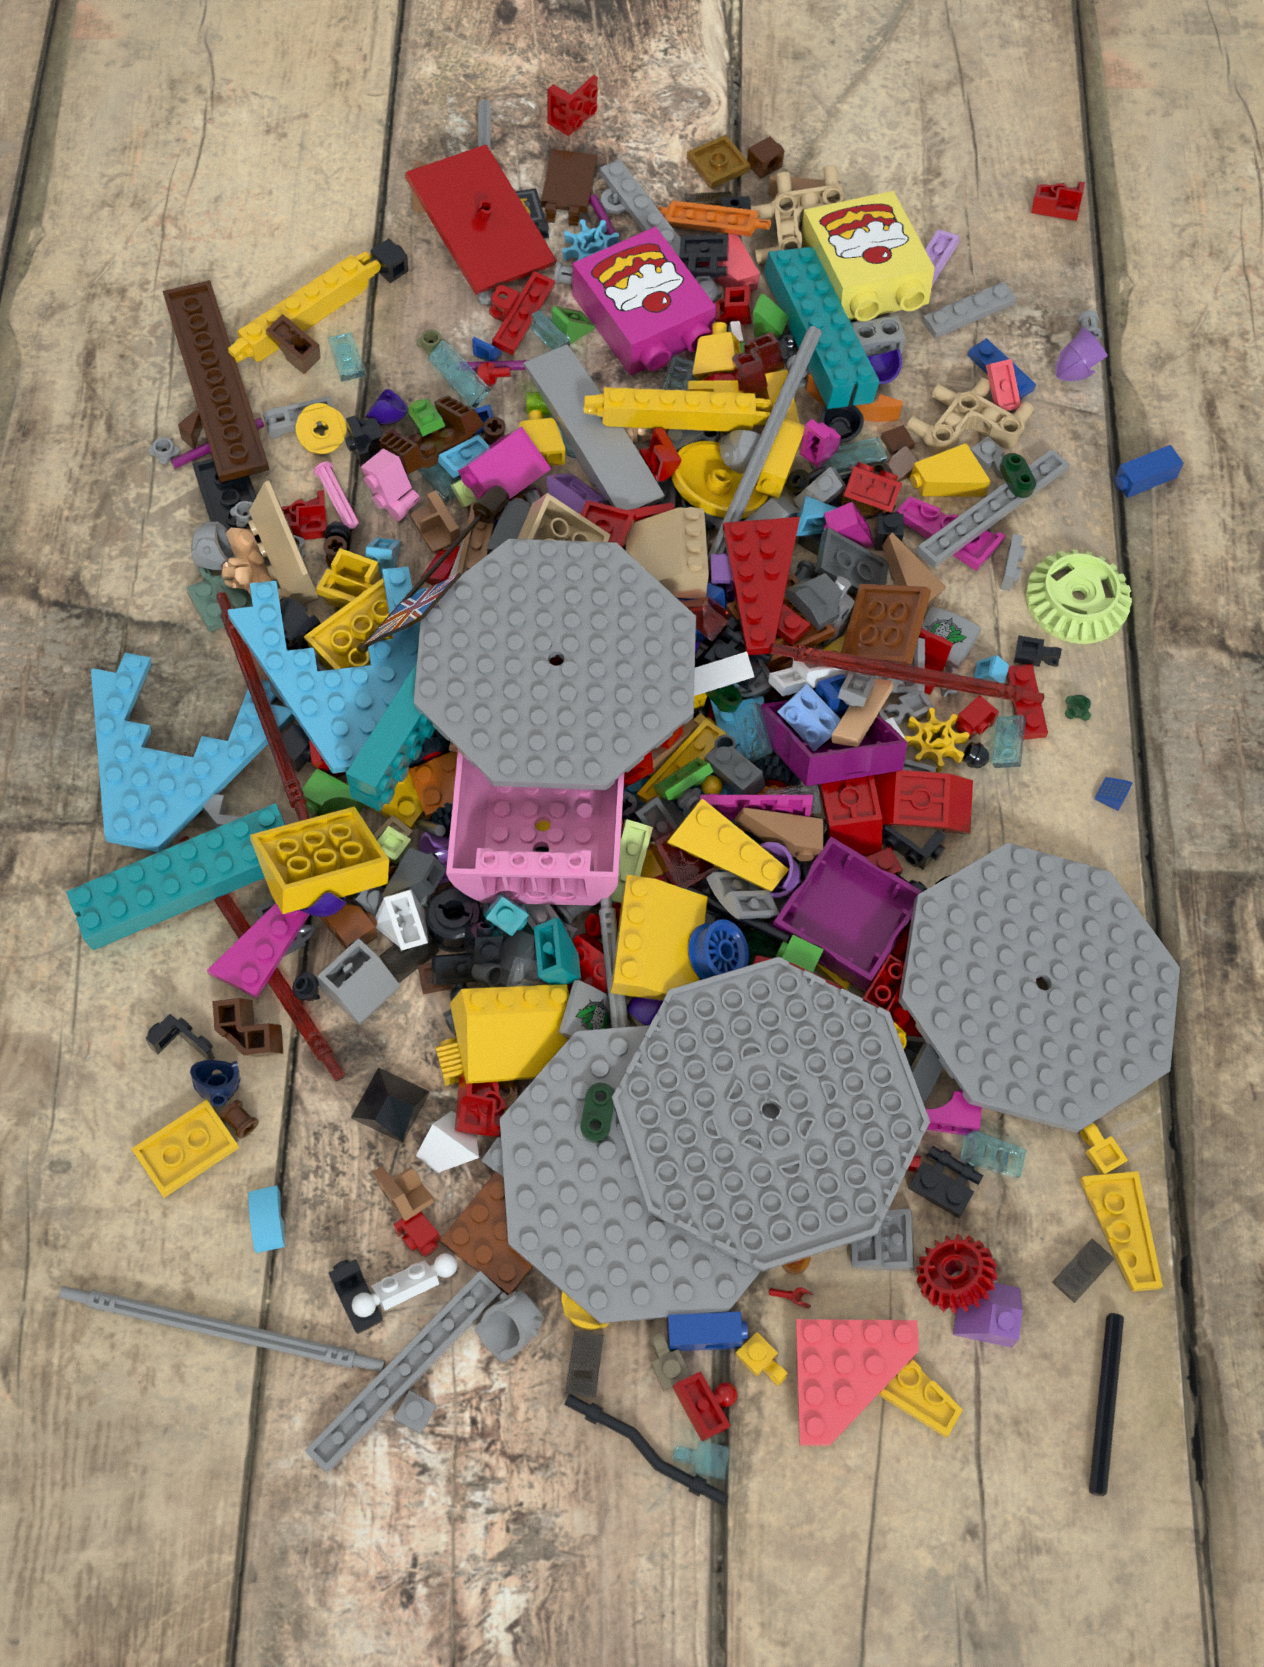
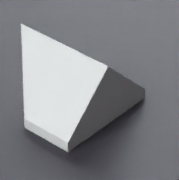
(402, 920)
(446, 1147)

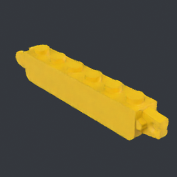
(307, 305)
(678, 409)

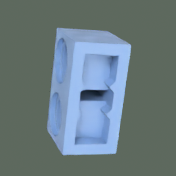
(810, 717)

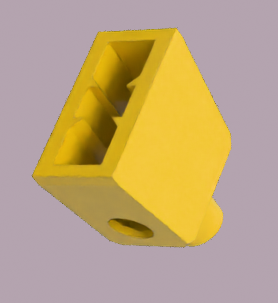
(715, 352)
(545, 437)

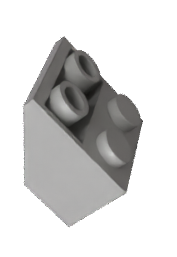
(358, 981)

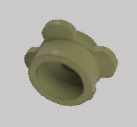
(429, 341)

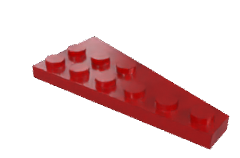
(759, 569)

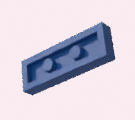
(987, 353)

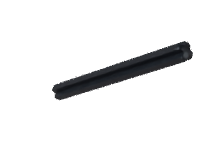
(1106, 1405)

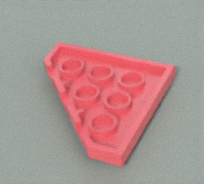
(844, 1369)

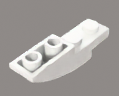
(793, 679)

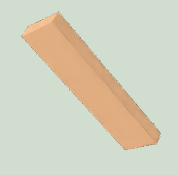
(859, 719)

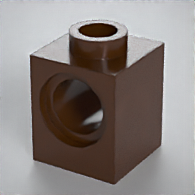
(765, 157)

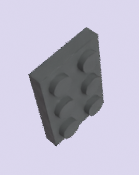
(849, 560)

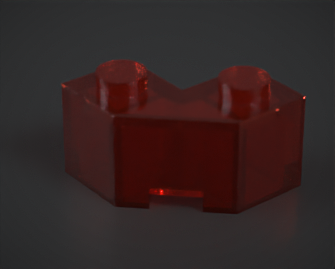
(760, 357)
(709, 616)

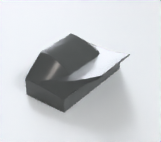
(816, 599)
(660, 815)

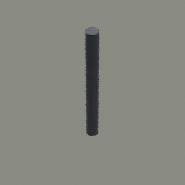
(754, 923)

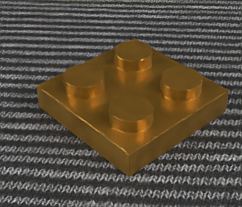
(718, 161)

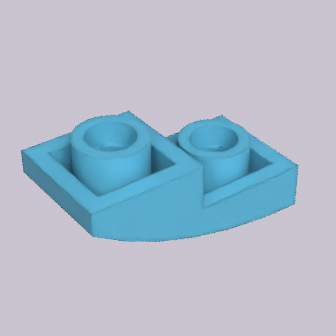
(266, 1219)

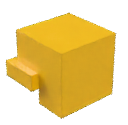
(348, 578)

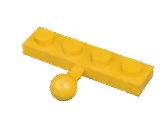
(696, 745)

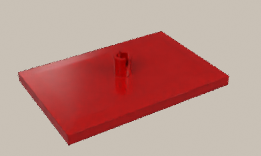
(480, 219)

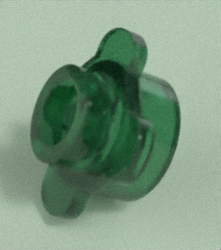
(1078, 701)

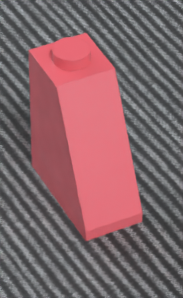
(740, 266)

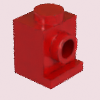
(976, 717)
(418, 1234)

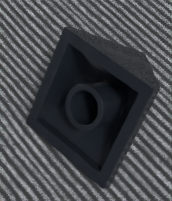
(390, 1105)

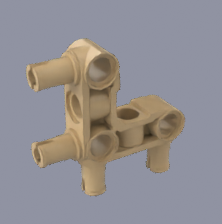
(789, 220)
(970, 412)

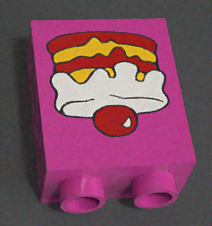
(643, 301)

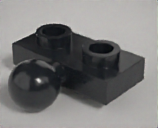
(452, 970)

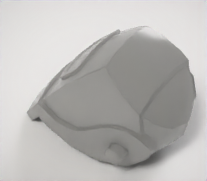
(738, 448)
(210, 546)
(510, 1325)

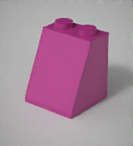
(508, 462)

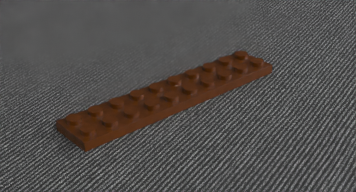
(215, 381)

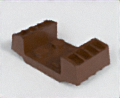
(424, 451)

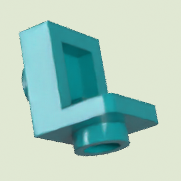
(507, 914)

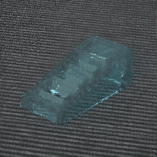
(679, 364)
(981, 1141)

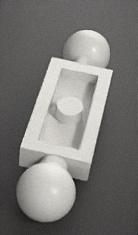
(404, 1285)

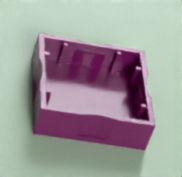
(878, 753)
(849, 912)

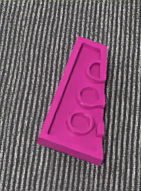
(929, 520)
(731, 805)
(259, 951)

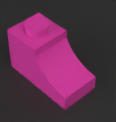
(819, 443)
(849, 523)
(955, 1116)

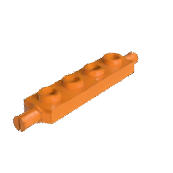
(713, 218)

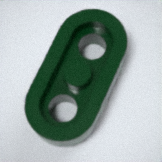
(1015, 471)
(726, 698)
(597, 1111)

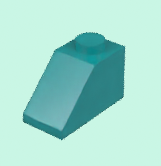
(556, 954)

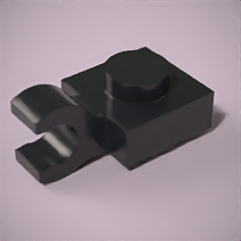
(1032, 651)

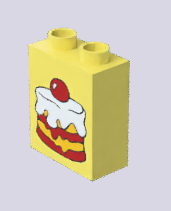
(870, 255)

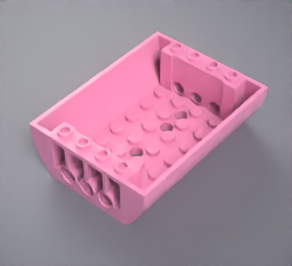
(497, 838)

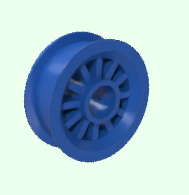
(717, 949)

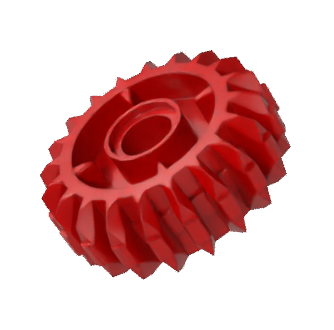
(963, 1289)

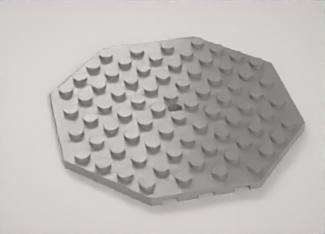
(570, 724)
(1029, 1050)
(754, 1181)
(580, 1205)

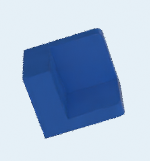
(829, 690)

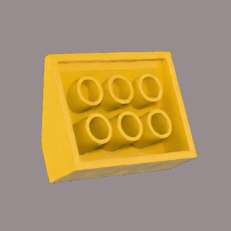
(353, 624)
(319, 857)
(655, 938)
(508, 1030)

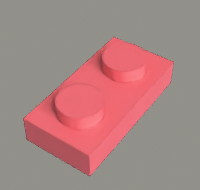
(1003, 385)

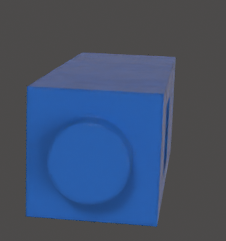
(1148, 471)
(706, 1331)

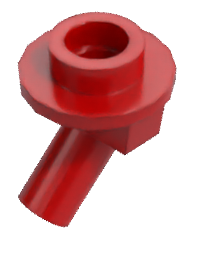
(490, 374)

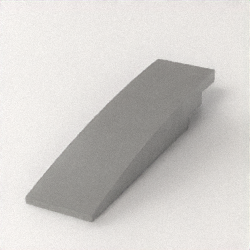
(602, 451)

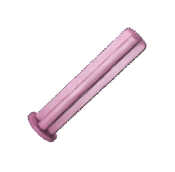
(336, 494)

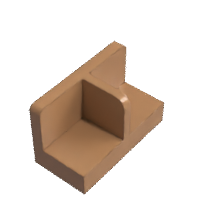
(436, 524)
(404, 1191)

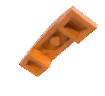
(883, 410)

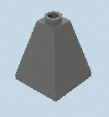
(509, 524)

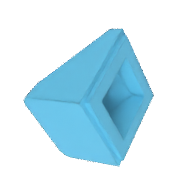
(992, 669)

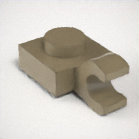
(669, 1366)

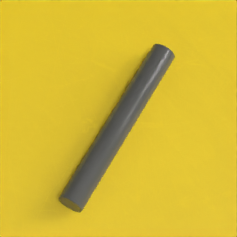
(430, 827)

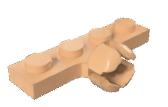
(248, 562)

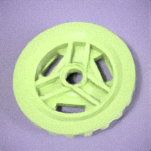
(1051, 599)

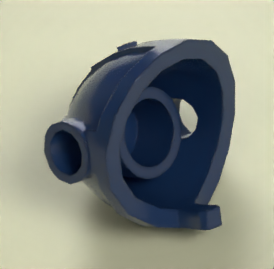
(215, 1087)

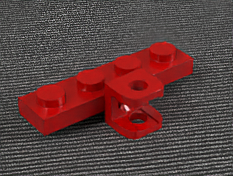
(518, 310)

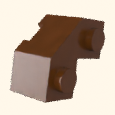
(236, 1023)

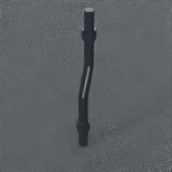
(595, 1414)

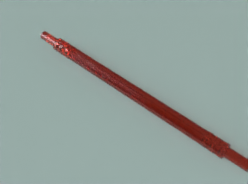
(905, 673)
(291, 783)
(283, 992)

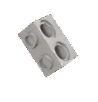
(880, 335)

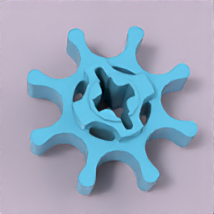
(588, 241)

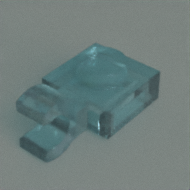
(708, 1459)

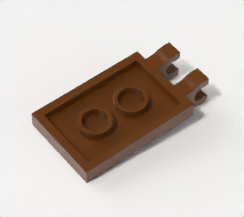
(568, 184)

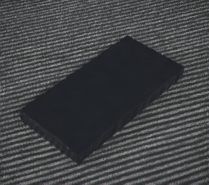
(222, 496)

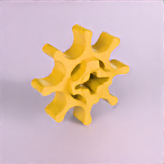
(939, 747)

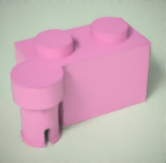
(389, 484)

